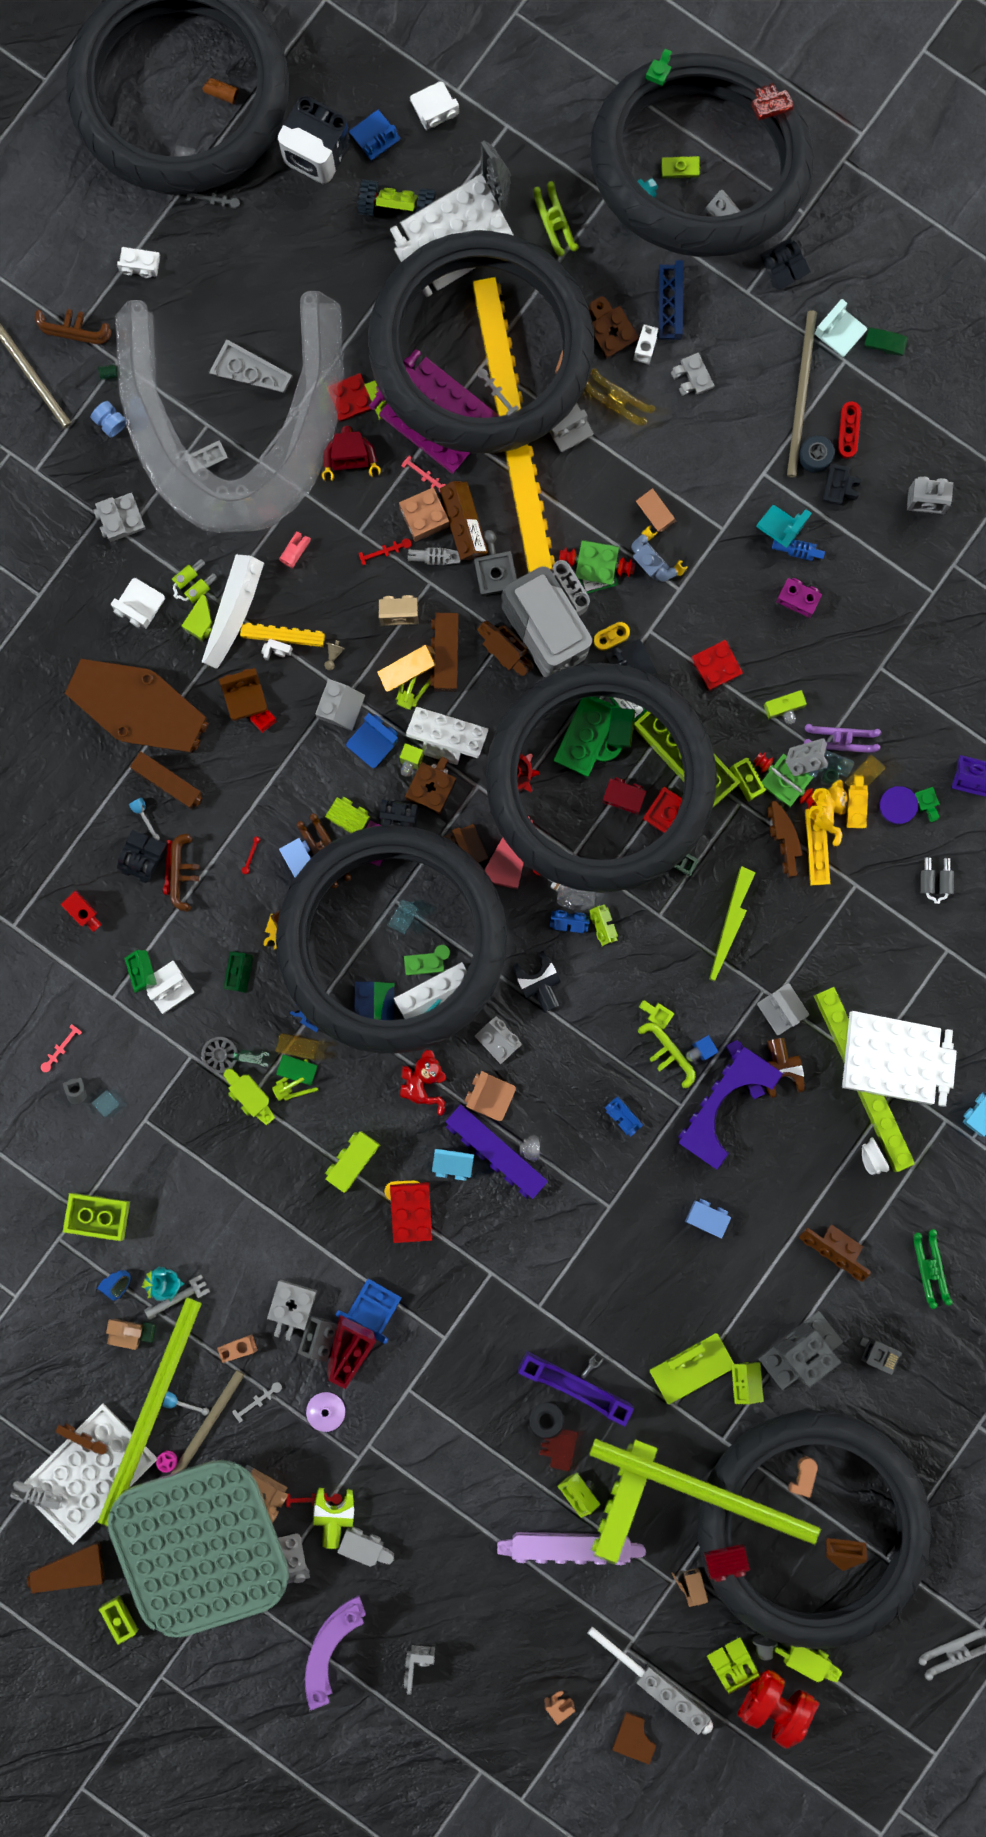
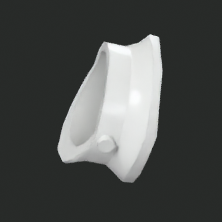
(873, 1158)

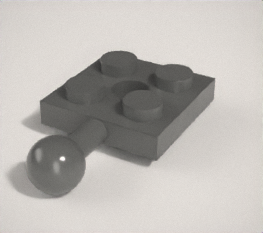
(500, 561)

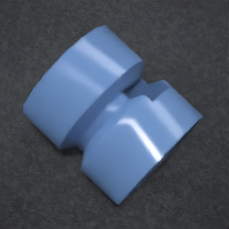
(111, 422)

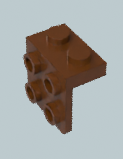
(243, 694)

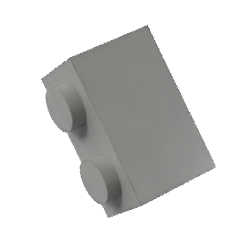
(340, 705)

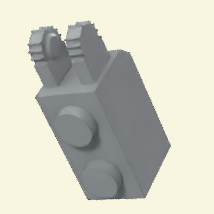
(364, 1548)

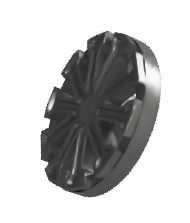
(218, 1054)

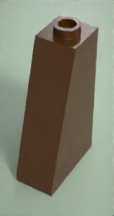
(166, 780)
(73, 1570)

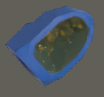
(115, 1284)

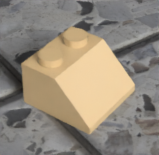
(398, 611)

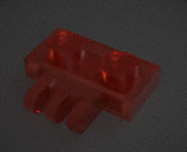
(771, 102)
(560, 1449)

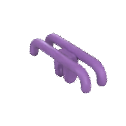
(843, 737)

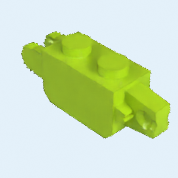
(250, 1095)

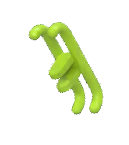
(554, 219)
(673, 1050)

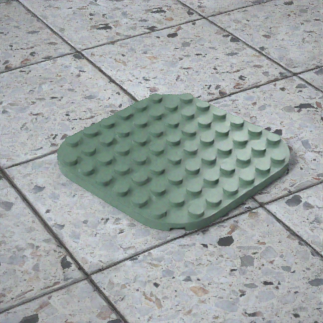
(198, 1548)

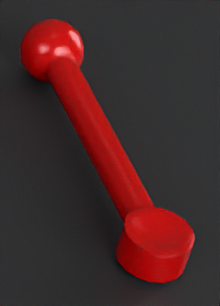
(245, 870)

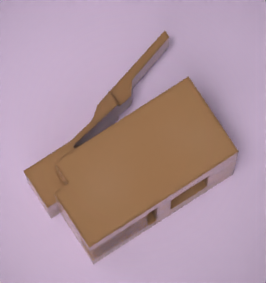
(124, 1333)
(695, 1587)

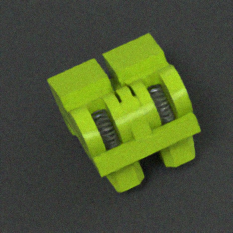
(735, 1667)

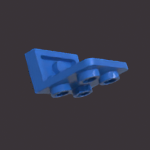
(373, 741)

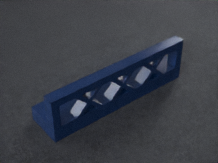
(678, 301)

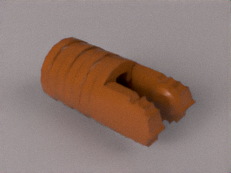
(221, 90)

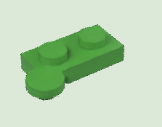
(427, 962)

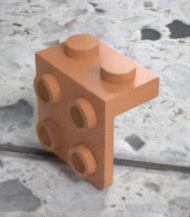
(490, 1096)

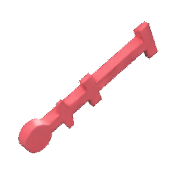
(425, 475)
(46, 1067)

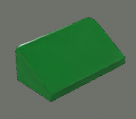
(140, 970)

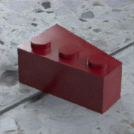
(349, 1351)

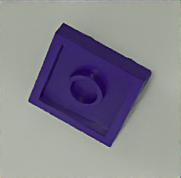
(970, 776)

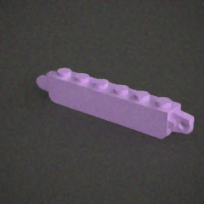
(561, 1548)

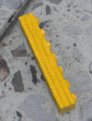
(282, 635)

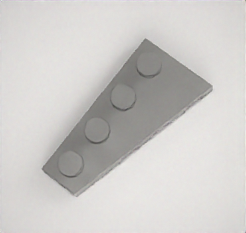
(248, 368)

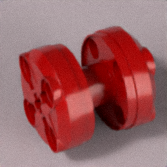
(791, 1716)

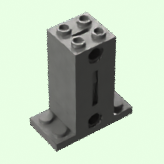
(803, 1353)

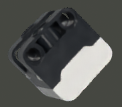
(314, 140)

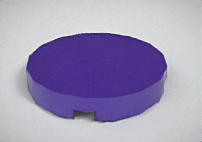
(898, 805)

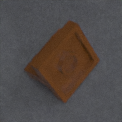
(469, 841)

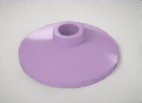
(329, 1402)

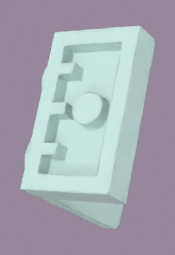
(840, 329)

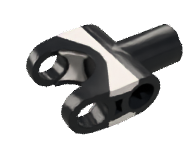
(540, 984)

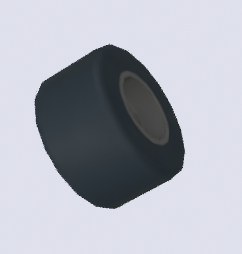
(819, 447)

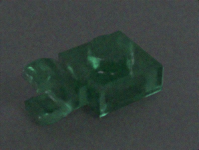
(246, 1056)

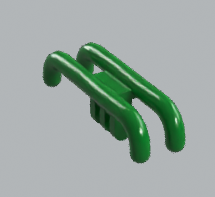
(931, 1269)

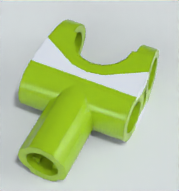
(333, 1517)

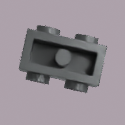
(318, 1337)

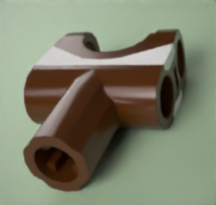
(788, 1065)

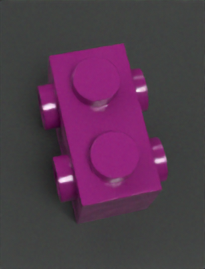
(799, 597)

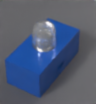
(702, 1049)

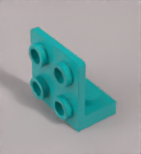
(781, 525)

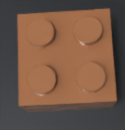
(424, 514)

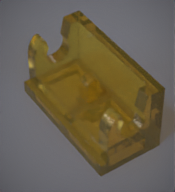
(297, 1046)

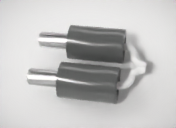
(946, 880)

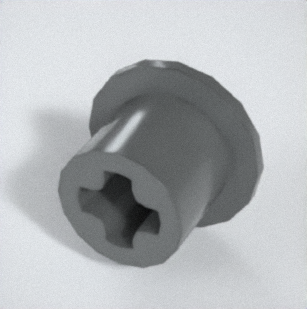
(764, 1647)

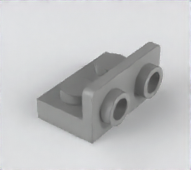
(807, 757)

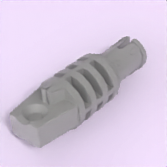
(435, 556)

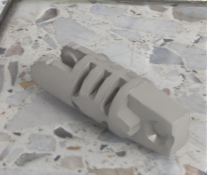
(35, 1496)

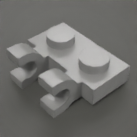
(696, 373)

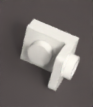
(279, 649)

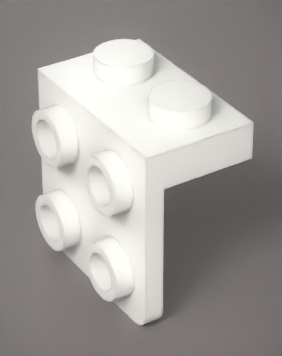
(434, 105)
(138, 603)

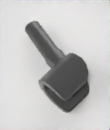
(592, 1364)

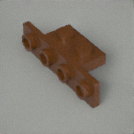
(837, 1248)

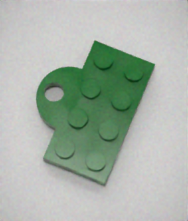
(587, 737)

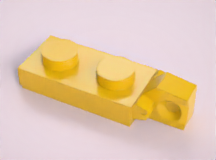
(857, 804)

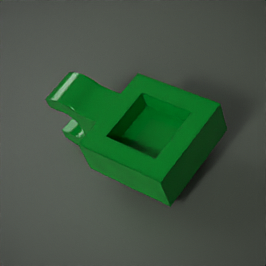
(660, 70)
(928, 801)

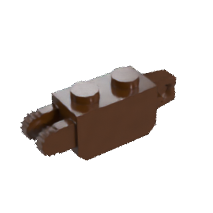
(506, 647)

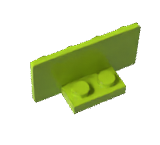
(692, 1368)

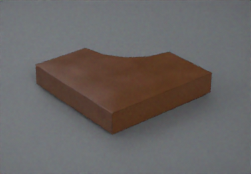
(632, 1739)

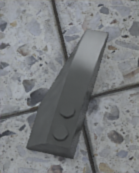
(495, 174)

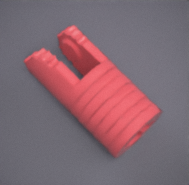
(293, 552)

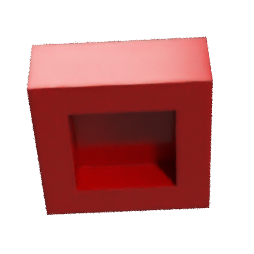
(263, 720)

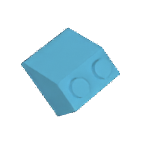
(452, 1163)

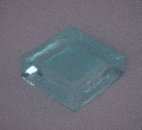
(105, 1103)

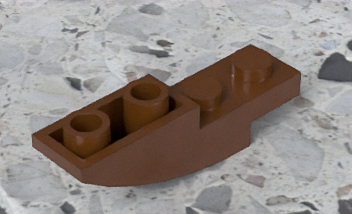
(784, 831)

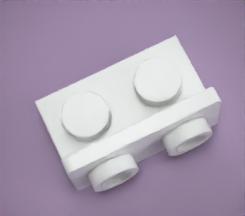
(138, 262)

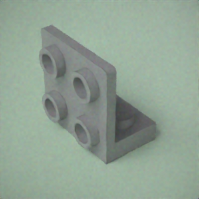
(419, 1654)

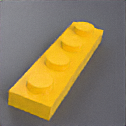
(817, 853)

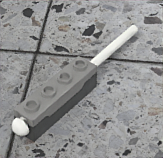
(662, 1689)

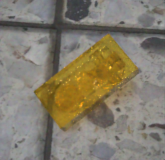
(869, 769)

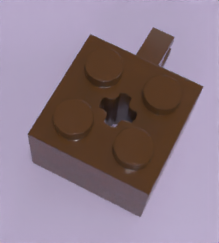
(428, 776)

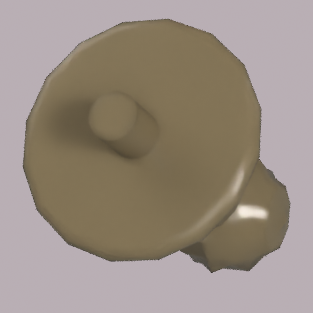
(333, 651)

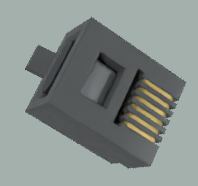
(880, 1355)

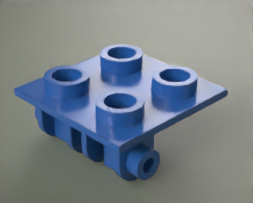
(375, 134)

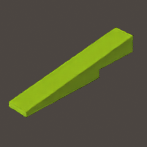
(733, 919)

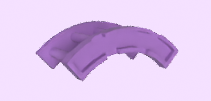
(332, 1631)

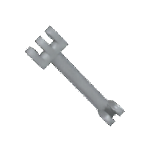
(152, 1311)

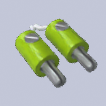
(187, 575)

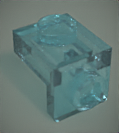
(403, 916)

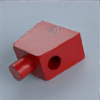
(75, 904)

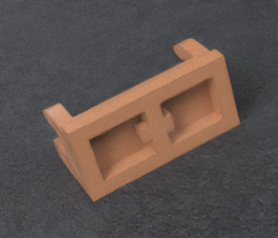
(656, 510)
(560, 1708)

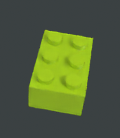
(351, 1161)
(96, 1216)

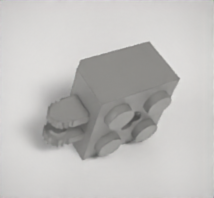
(930, 495)
(281, 1311)

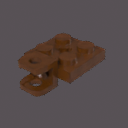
(608, 318)

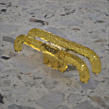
(618, 399)

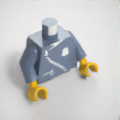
(651, 560)

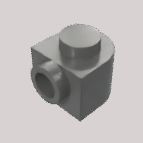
(75, 1090)

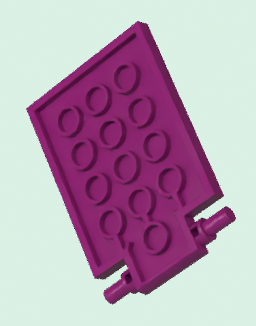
(444, 392)

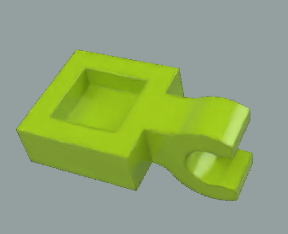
(658, 1014)

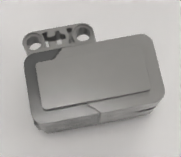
(548, 617)

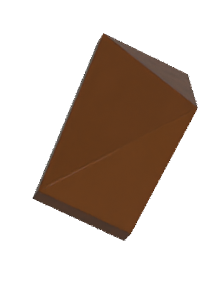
(846, 1553)

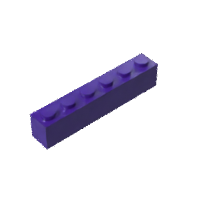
(496, 1151)

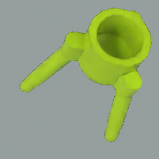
(406, 699)
(283, 1089)

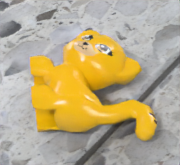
(829, 802)

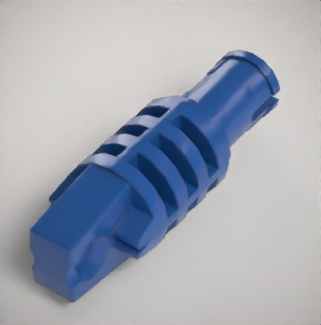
(800, 549)

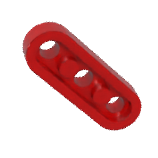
(849, 422)

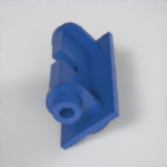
(578, 921)
(620, 1112)

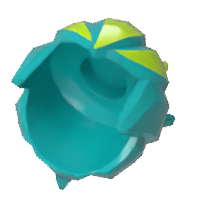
(162, 1284)

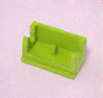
(747, 1383)

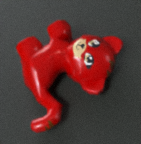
(426, 1071)

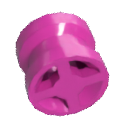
(163, 1462)

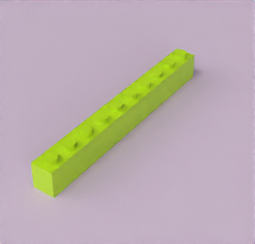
(874, 1104)

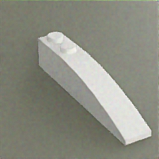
(233, 608)

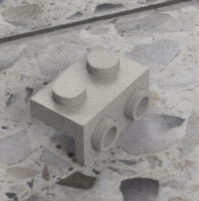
(498, 1039)

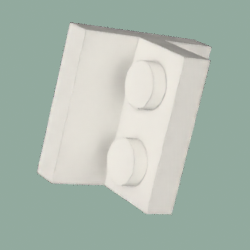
(170, 987)

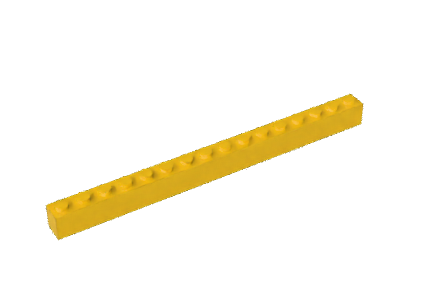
(519, 461)

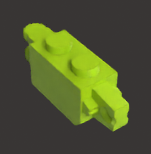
(810, 1663)

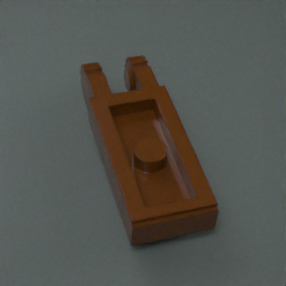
(82, 1439)

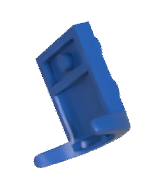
(373, 1308)

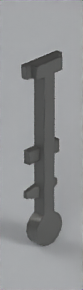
(234, 203)

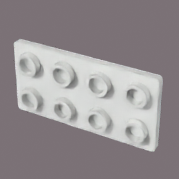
(446, 735)

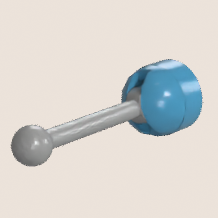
(138, 806)
(171, 1401)

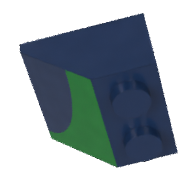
(375, 1000)

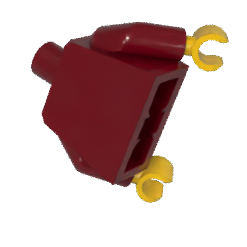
(347, 452)

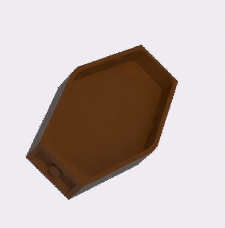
(136, 706)

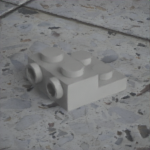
(119, 517)

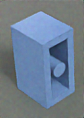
(708, 1218)

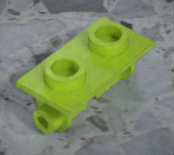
(605, 933)

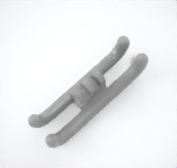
(955, 1651)

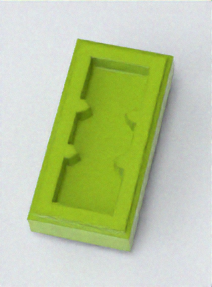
(680, 167)

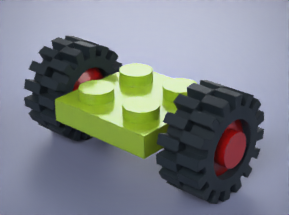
(389, 198)

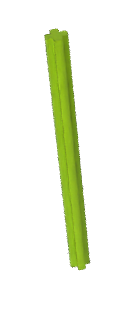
(152, 1405)
(705, 1491)

